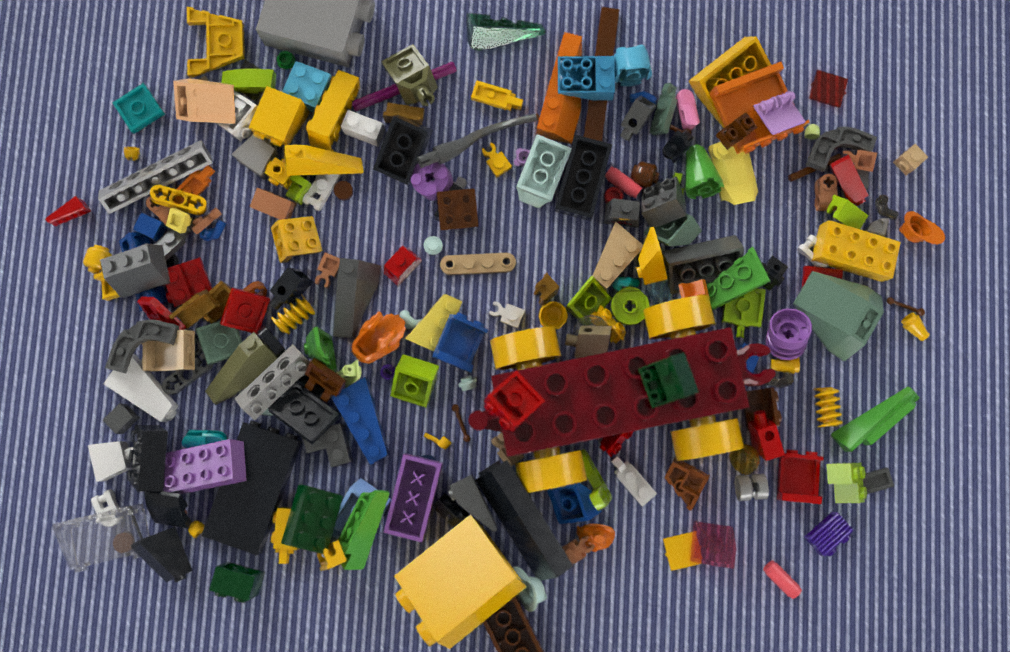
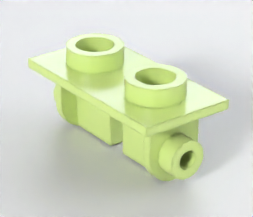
(350, 373)

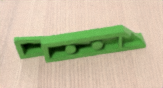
(876, 421)
(361, 528)

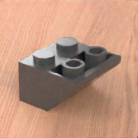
(663, 203)

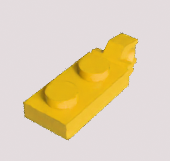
(495, 96)

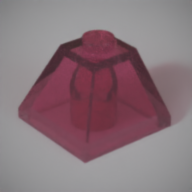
(713, 545)

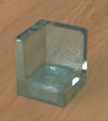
(658, 291)

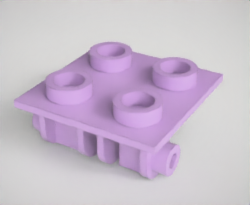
(779, 113)

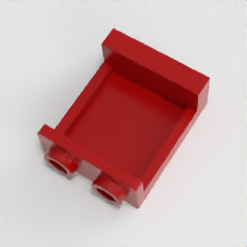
(799, 477)

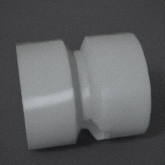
(744, 487)

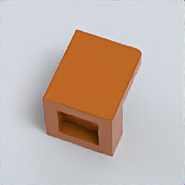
(693, 289)

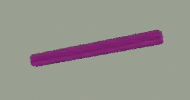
(392, 90)

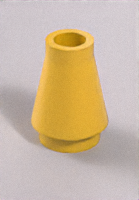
(915, 326)
(791, 366)

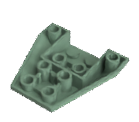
(840, 312)

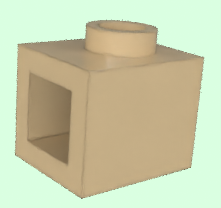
(910, 159)

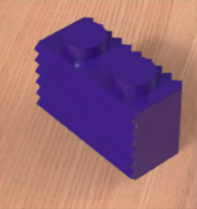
(829, 534)

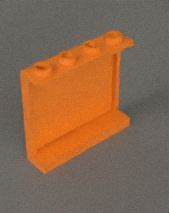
(740, 95)

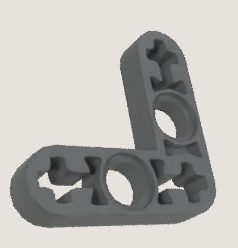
(197, 373)

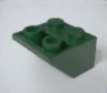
(668, 380)

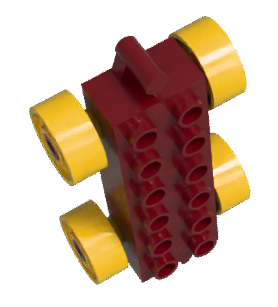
(607, 396)

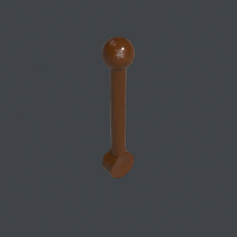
(920, 312)
(466, 438)

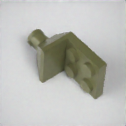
(411, 76)

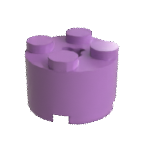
(422, 180)

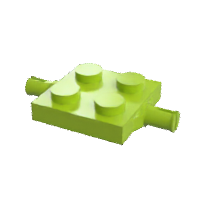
(745, 311)

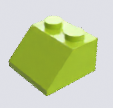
(414, 380)

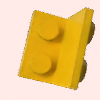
(295, 237)

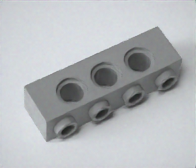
(273, 382)

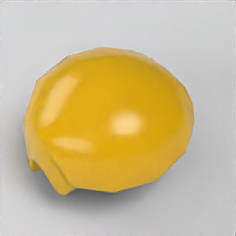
(553, 315)

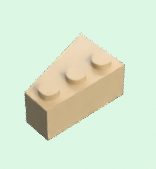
(616, 256)

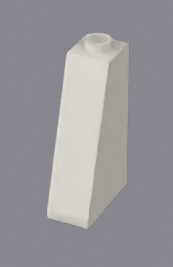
(143, 390)

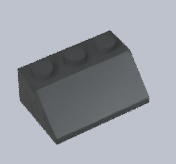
(136, 270)

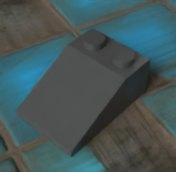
(471, 499)

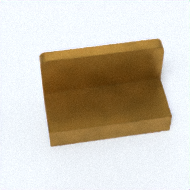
(410, 112)
(195, 308)

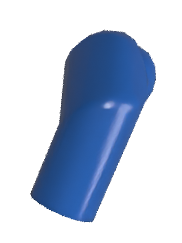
(213, 233)

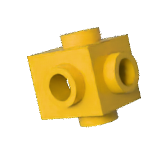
(277, 173)

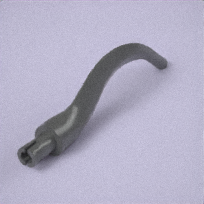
(449, 150)

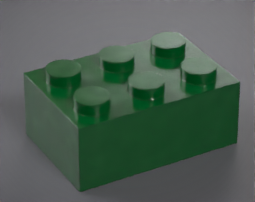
(312, 519)

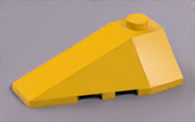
(317, 161)

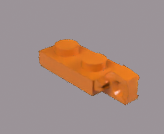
(195, 183)

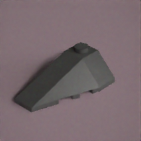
(354, 291)

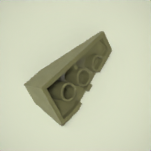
(241, 368)

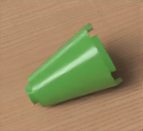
(701, 174)

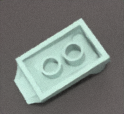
(542, 171)

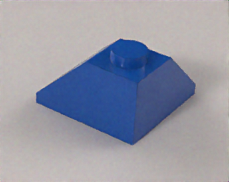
(572, 503)

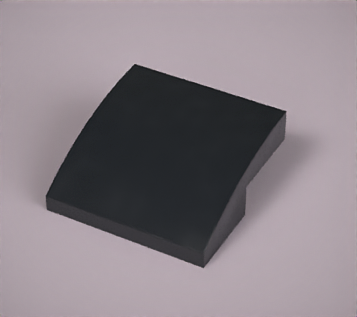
(167, 508)

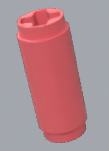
(623, 182)
(782, 579)

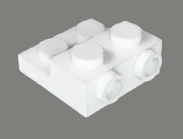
(243, 115)

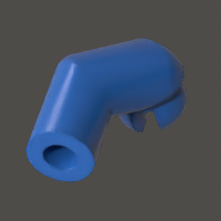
(648, 96)

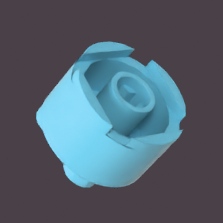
(632, 65)

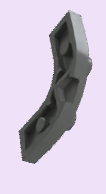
(838, 138)
(136, 335)

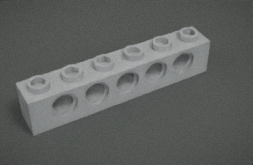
(159, 173)

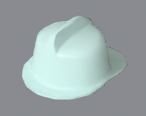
(533, 593)

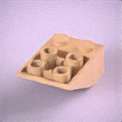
(204, 101)

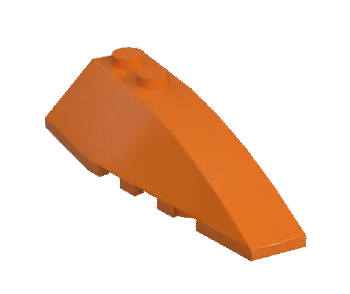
(559, 111)

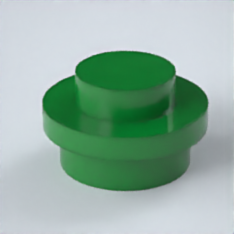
(285, 60)

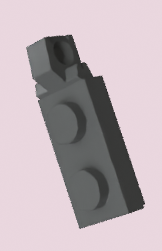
(172, 241)

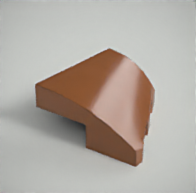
(686, 481)

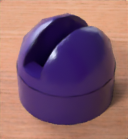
(385, 375)

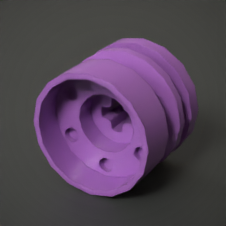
(788, 334)

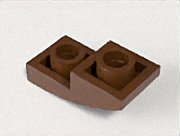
(736, 131)

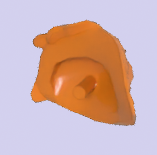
(599, 535)

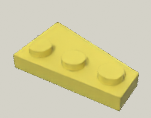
(431, 326)

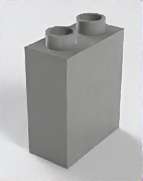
(316, 27)

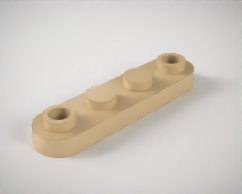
(478, 263)

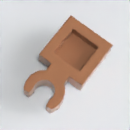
(863, 160)
(201, 223)
(329, 267)
(576, 551)

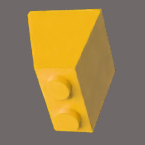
(278, 117)

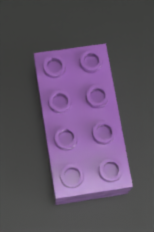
(205, 467)
(413, 497)

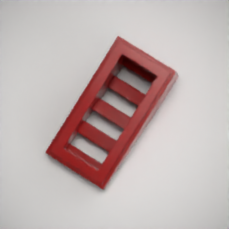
(70, 210)

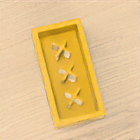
(856, 251)

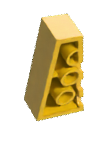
(329, 115)

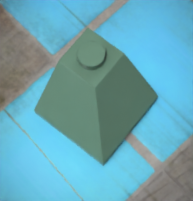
(677, 232)

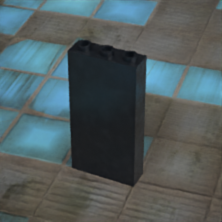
(245, 509)
(523, 521)

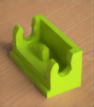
(847, 212)

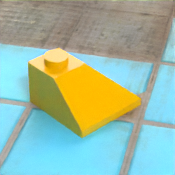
(651, 260)

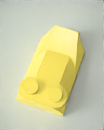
(736, 174)

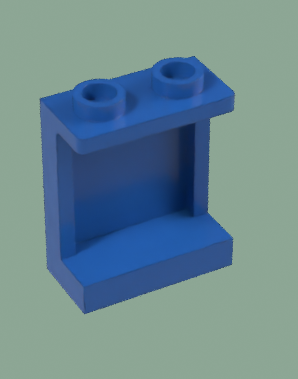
(459, 341)

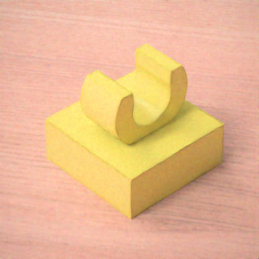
(178, 220)

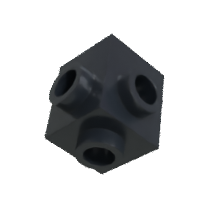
(775, 271)

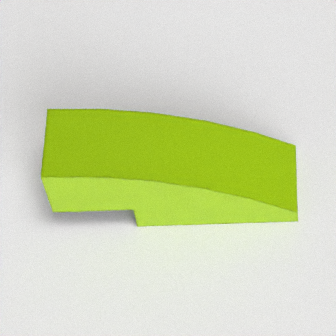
(250, 79)

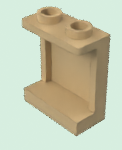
(168, 357)

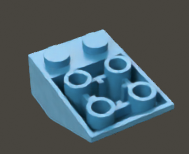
(587, 77)

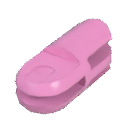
(687, 109)

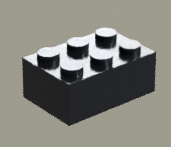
(401, 147)
(148, 457)

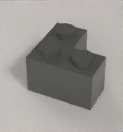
(335, 443)

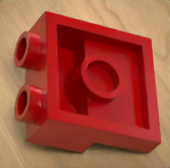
(186, 281)
(513, 401)

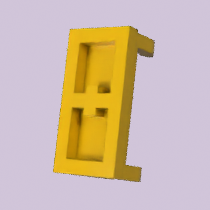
(333, 556)

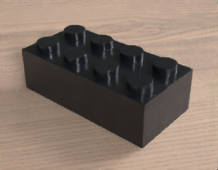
(583, 177)

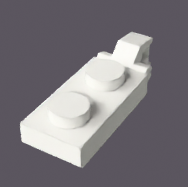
(633, 481)

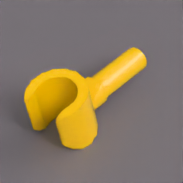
(443, 442)

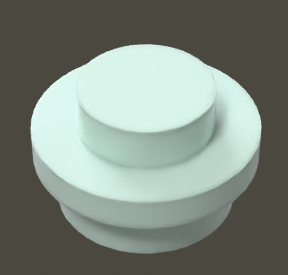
(433, 245)
(467, 383)

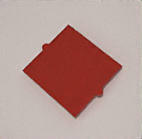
(828, 88)

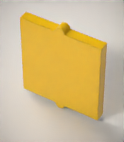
(678, 551)

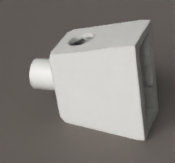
(109, 459)

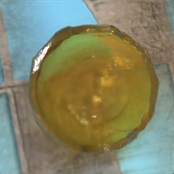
(745, 459)

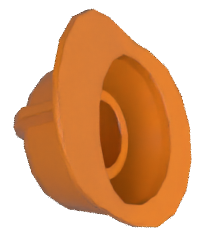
(920, 229)

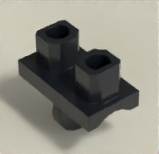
(677, 145)

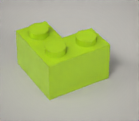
(847, 482)

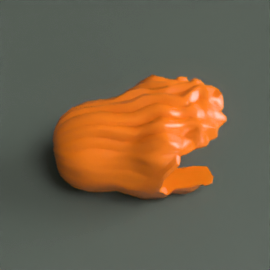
(378, 337)

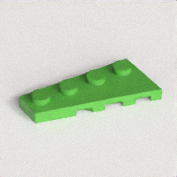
(739, 279)

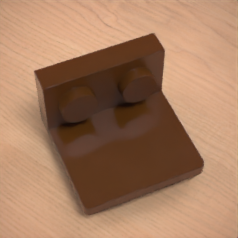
(457, 209)
(766, 400)

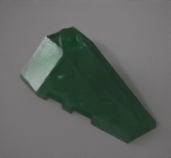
(492, 33)

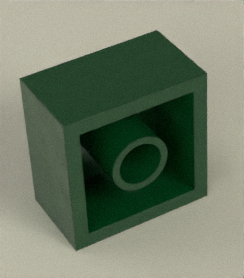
(236, 581)

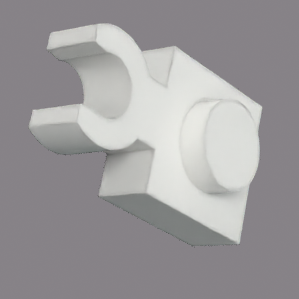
(510, 314)

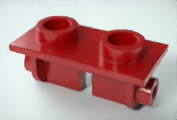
(613, 445)

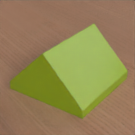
(588, 299)

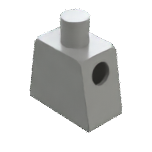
(256, 155)

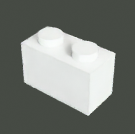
(363, 128)

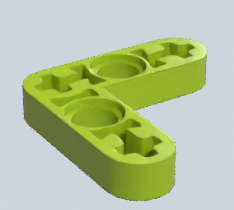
(600, 495)

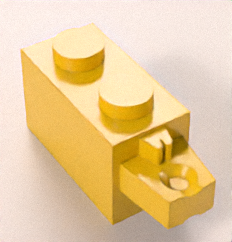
(280, 519)

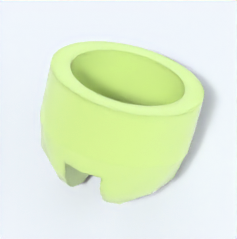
(812, 132)

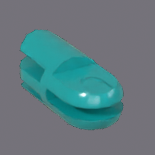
(201, 437)

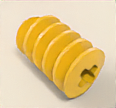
(293, 315)
(828, 407)

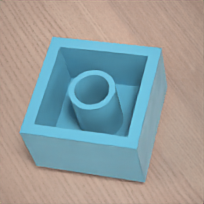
(307, 84)

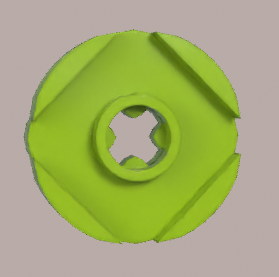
(621, 299)

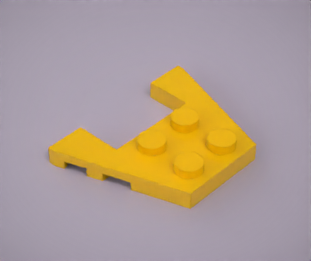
(223, 41)

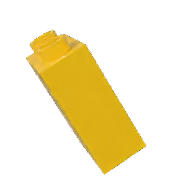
(457, 584)

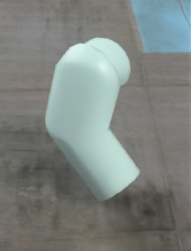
(410, 322)

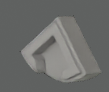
(878, 227)

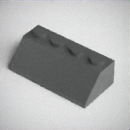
(700, 261)

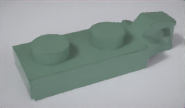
(664, 110)

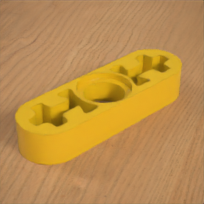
(162, 200)

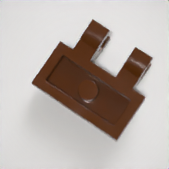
(324, 376)

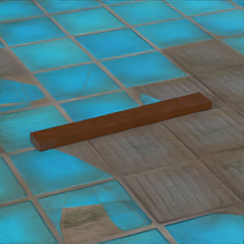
(604, 47)

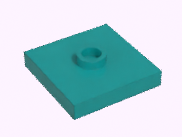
(138, 108)

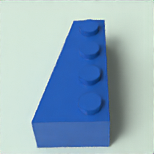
(361, 416)

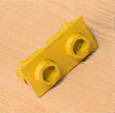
(617, 331)

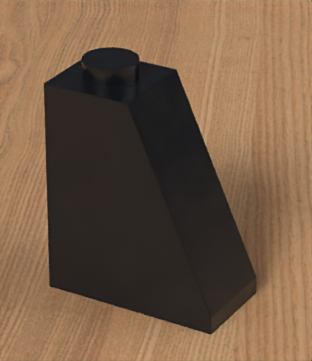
(164, 554)

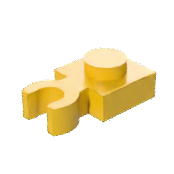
(497, 162)

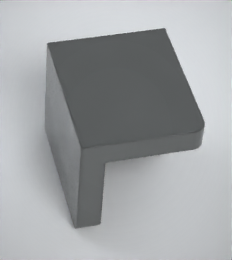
(121, 418)

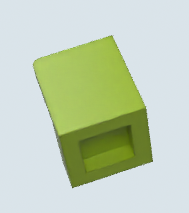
(298, 189)

